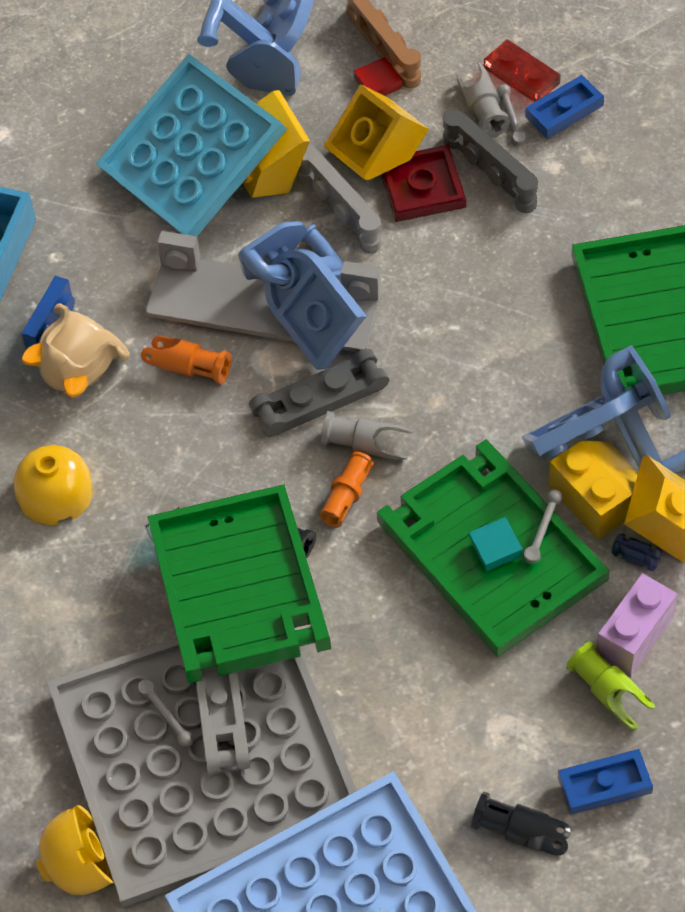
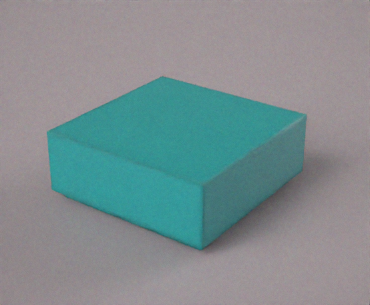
(495, 544)

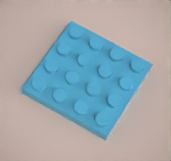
(191, 146)

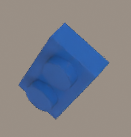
(564, 106)
(43, 316)
(605, 781)

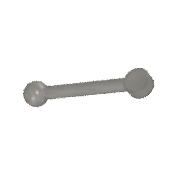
(518, 136)
(532, 553)
(147, 689)

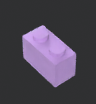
(636, 624)

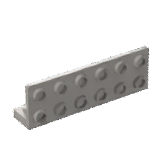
(223, 299)

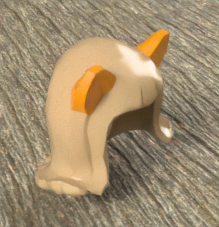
(74, 352)

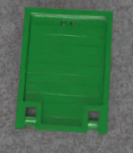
(638, 300)
(238, 582)
(509, 599)

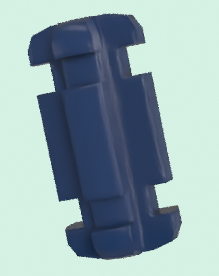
(636, 552)

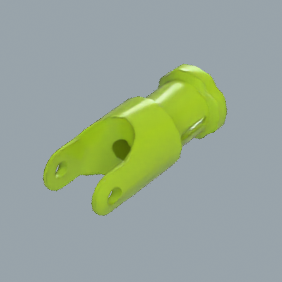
(606, 682)

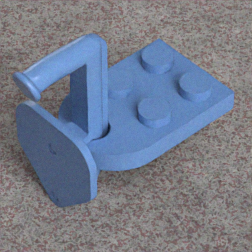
(268, 59)
(304, 289)
(617, 403)

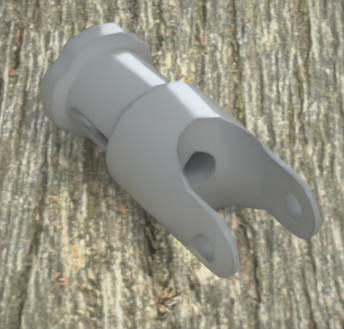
(484, 103)
(358, 434)

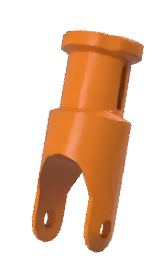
(188, 358)

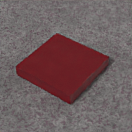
(424, 185)

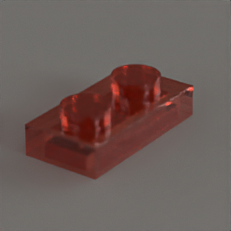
(521, 71)

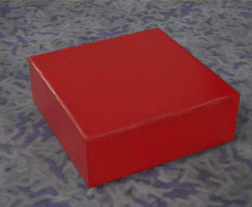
(378, 77)

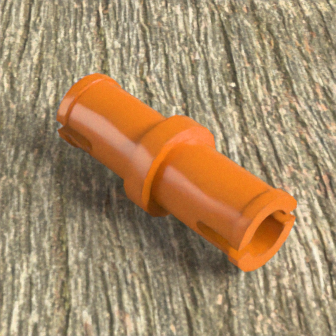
(346, 489)

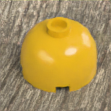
(52, 484)
(73, 854)

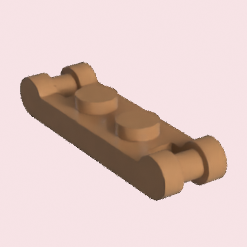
(384, 41)

